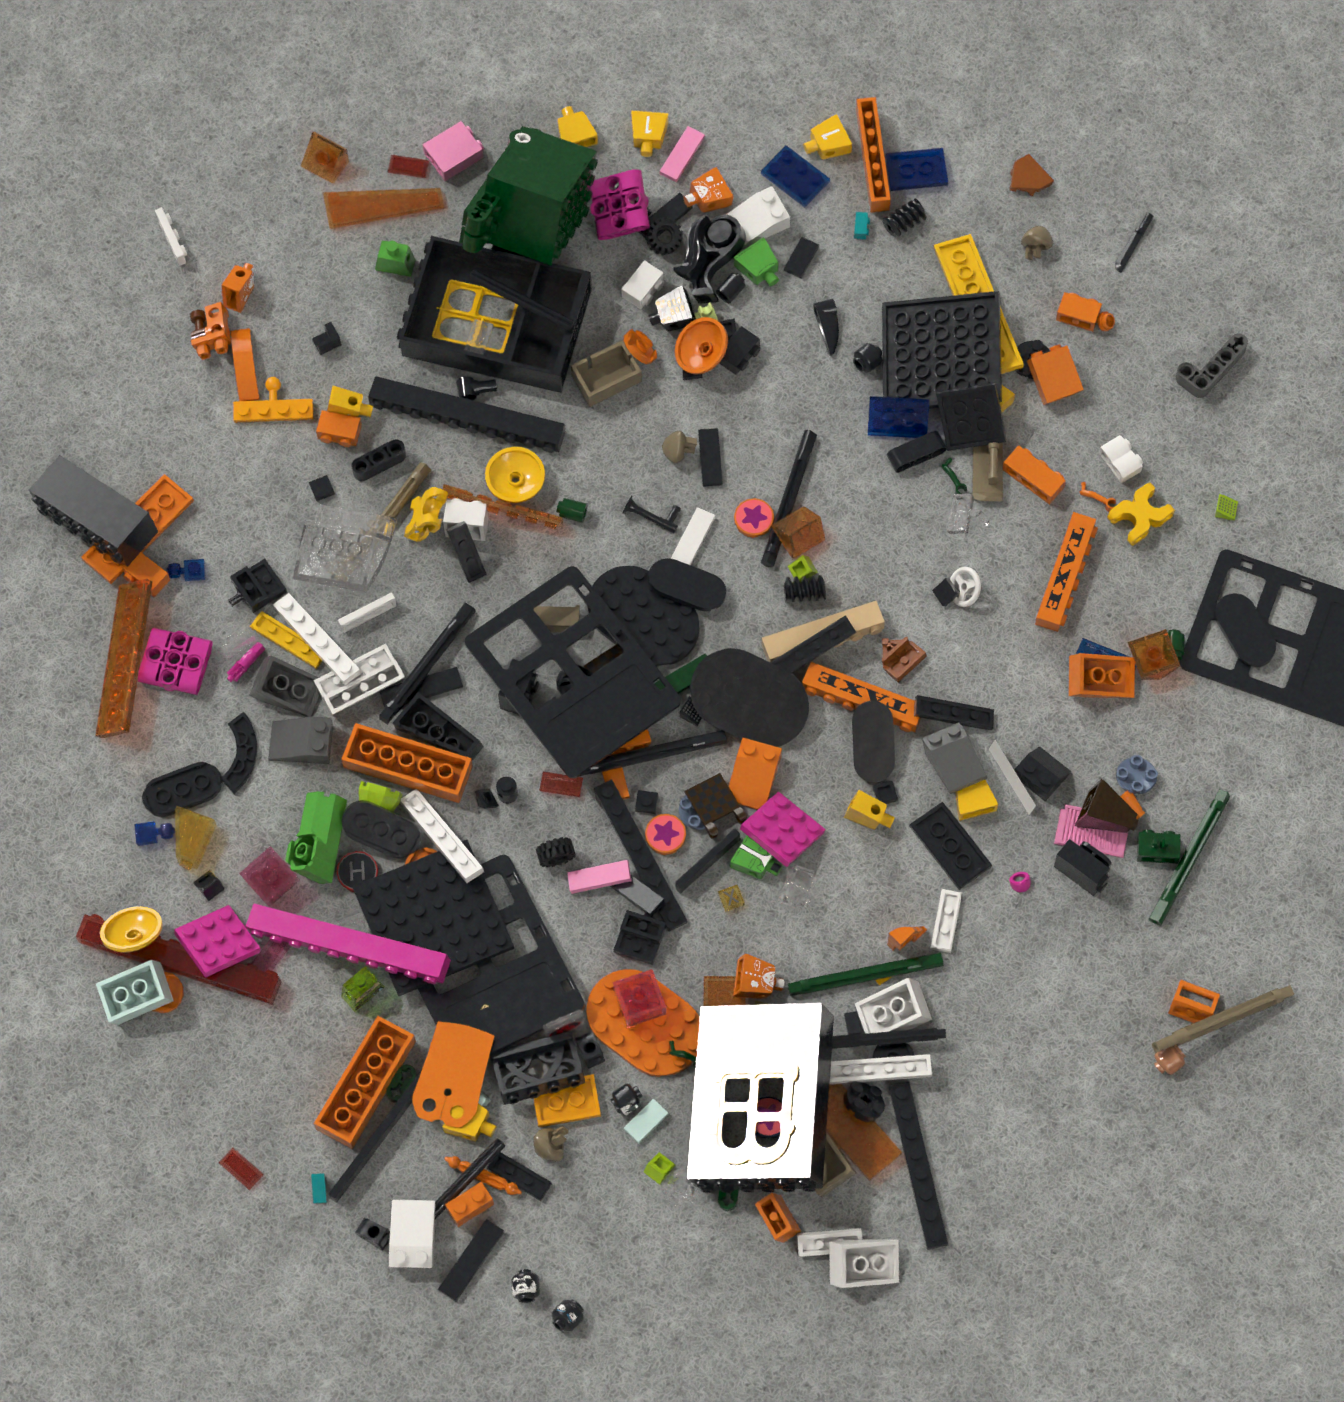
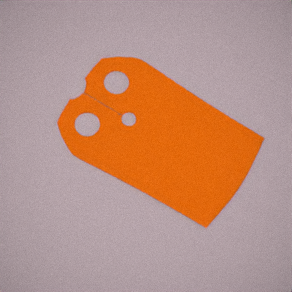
(454, 1062)

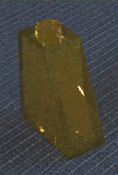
(192, 836)

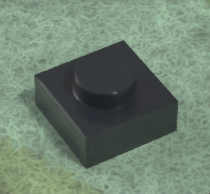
(646, 802)

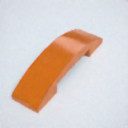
(244, 365)

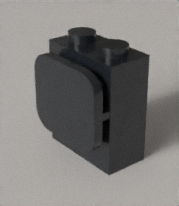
(1084, 866)

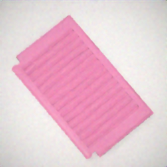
(1105, 841)

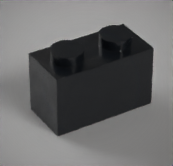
(740, 349)

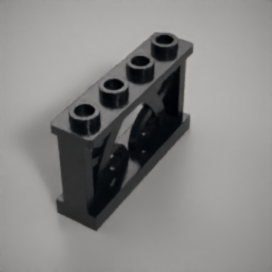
(534, 1087)

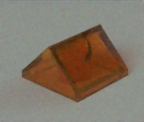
(325, 157)
(800, 531)
(1154, 655)

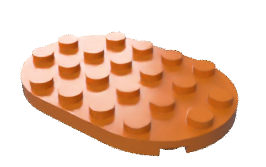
(646, 1043)

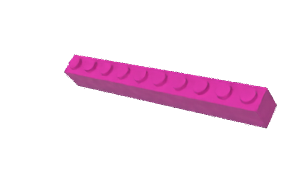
(348, 943)

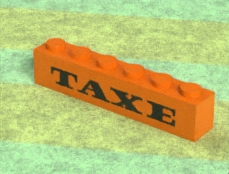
(1065, 572)
(853, 692)

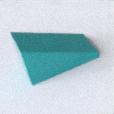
(319, 1188)

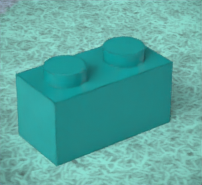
(861, 223)

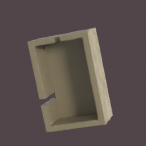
(608, 373)
(836, 1167)

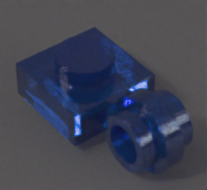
(193, 570)
(147, 832)

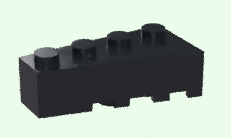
(433, 726)

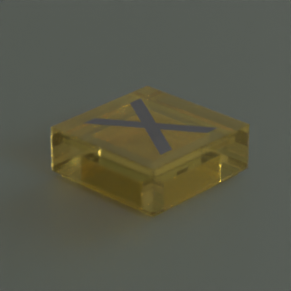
(731, 898)

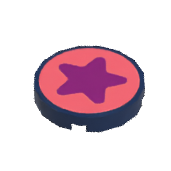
(771, 1128)

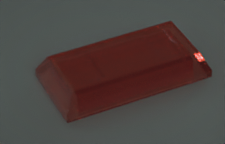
(408, 166)
(561, 784)
(240, 1168)

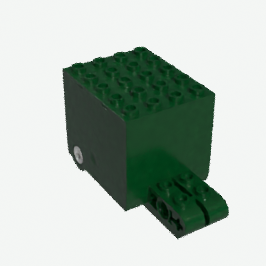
(531, 197)

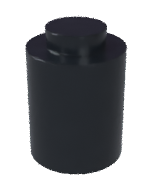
(731, 287)
(506, 790)

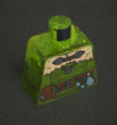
(361, 988)

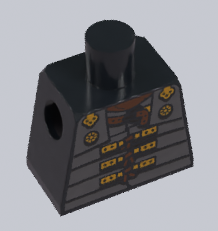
(674, 310)

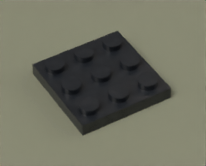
(971, 416)

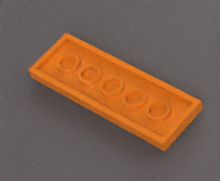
(164, 503)

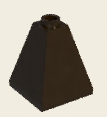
(1106, 810)

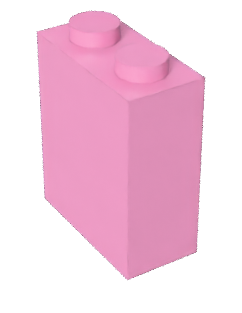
(453, 150)

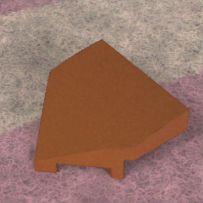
(1029, 176)
(900, 657)

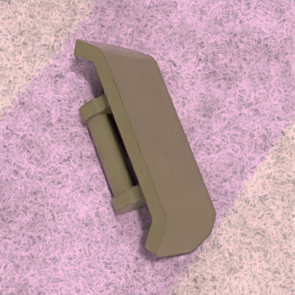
(988, 472)

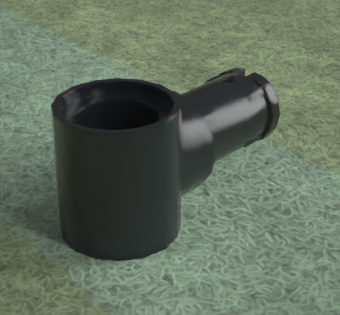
(470, 388)

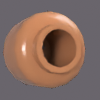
(1170, 1060)

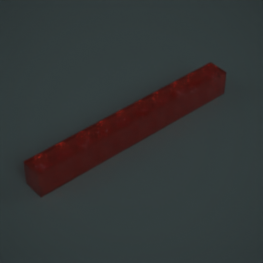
(174, 958)

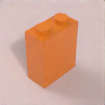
(1054, 374)

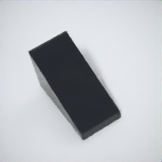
(852, 1023)

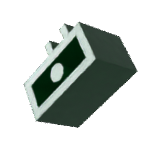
(1158, 847)

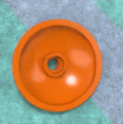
(695, 341)

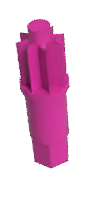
(245, 662)

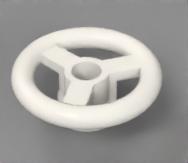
(966, 587)

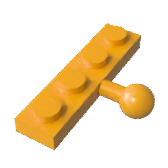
(273, 409)

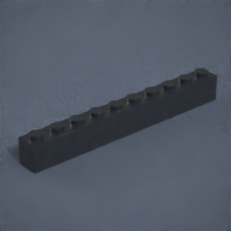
(466, 414)

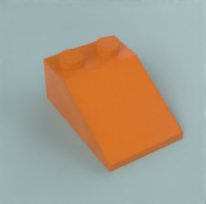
(1101, 676)
(754, 773)

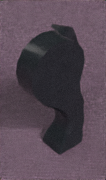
(708, 249)

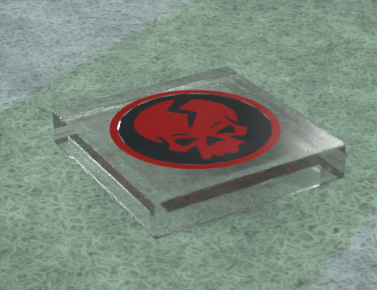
(564, 1024)

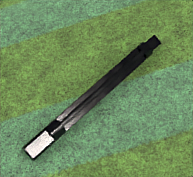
(790, 494)
(427, 663)
(659, 751)

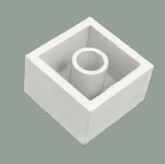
(473, 513)

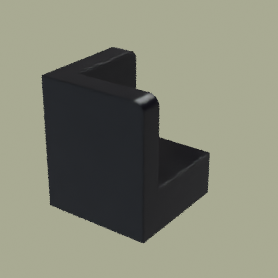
(328, 340)

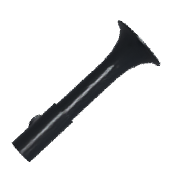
(667, 523)

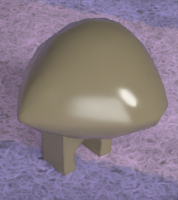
(1035, 240)
(676, 445)
(549, 1143)

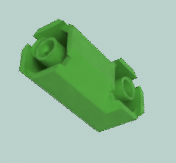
(319, 837)

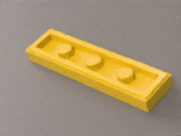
(285, 638)

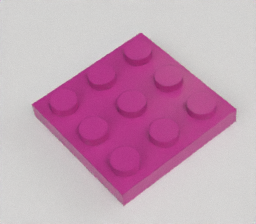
(782, 829)
(217, 941)

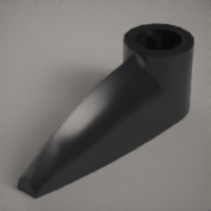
(828, 323)

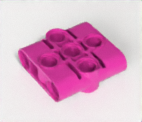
(634, 215)
(192, 651)

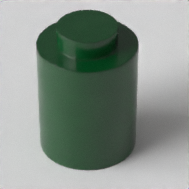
(572, 510)

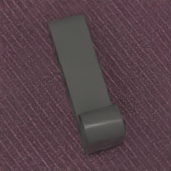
(1215, 364)

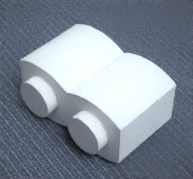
(1121, 459)

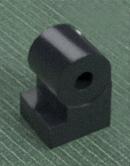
(590, 1050)
(373, 1233)

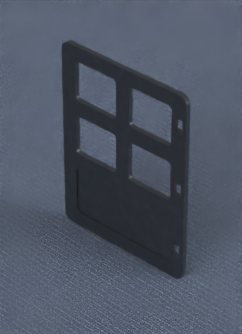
(1318, 671)
(601, 708)
(519, 993)

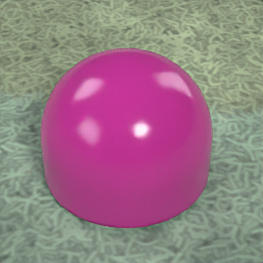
(1020, 886)

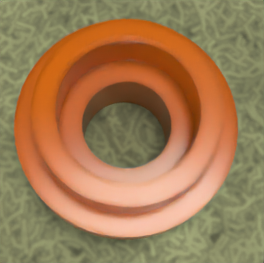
(1105, 321)

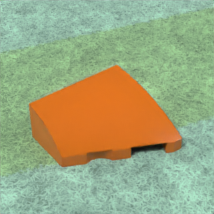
(903, 935)

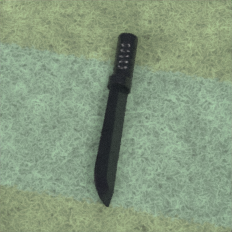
(1126, 253)

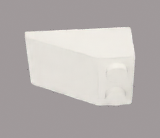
(761, 216)
(894, 1008)
(412, 1234)
(864, 1262)

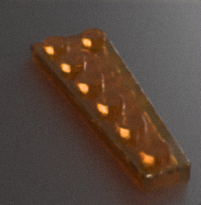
(360, 207)
(531, 515)

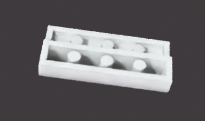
(377, 673)

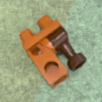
(213, 336)

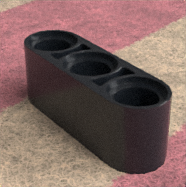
(916, 451)
(383, 452)

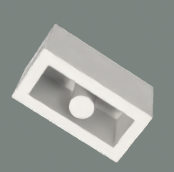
(642, 285)

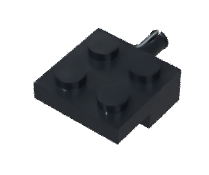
(256, 586)
(640, 937)

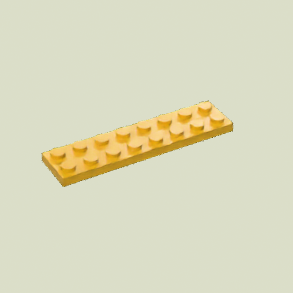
(967, 275)

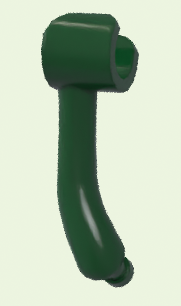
(950, 472)
(683, 1054)

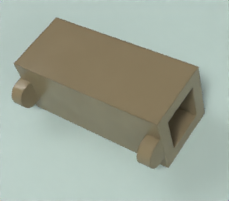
(558, 618)

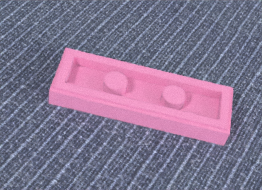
(682, 154)
(599, 876)

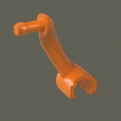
(1094, 495)

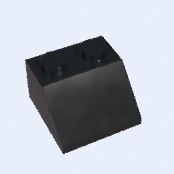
(1041, 773)

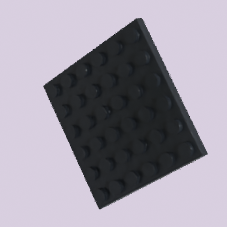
(941, 345)
(435, 910)

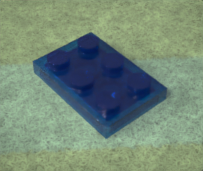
(916, 169)
(795, 176)
(898, 417)

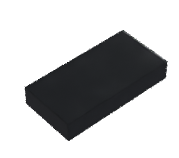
(801, 257)

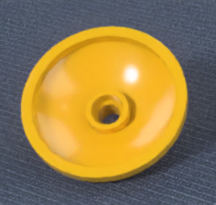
(511, 464)
(131, 929)

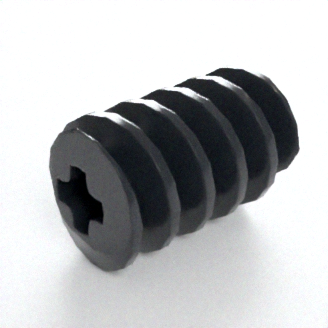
(904, 216)
(804, 588)

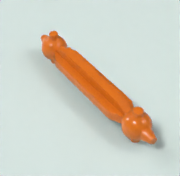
(485, 1176)

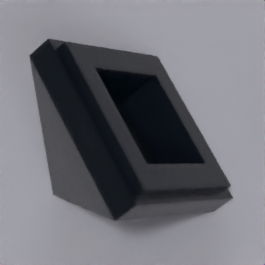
(486, 799)

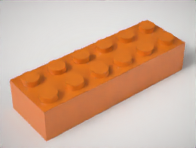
(407, 763)
(364, 1082)

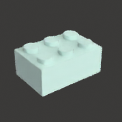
(134, 992)

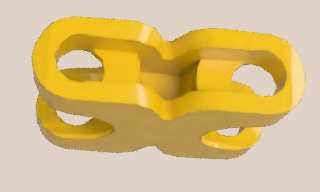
(1141, 513)
(425, 514)

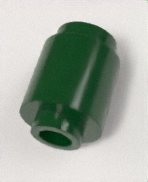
(1177, 640)

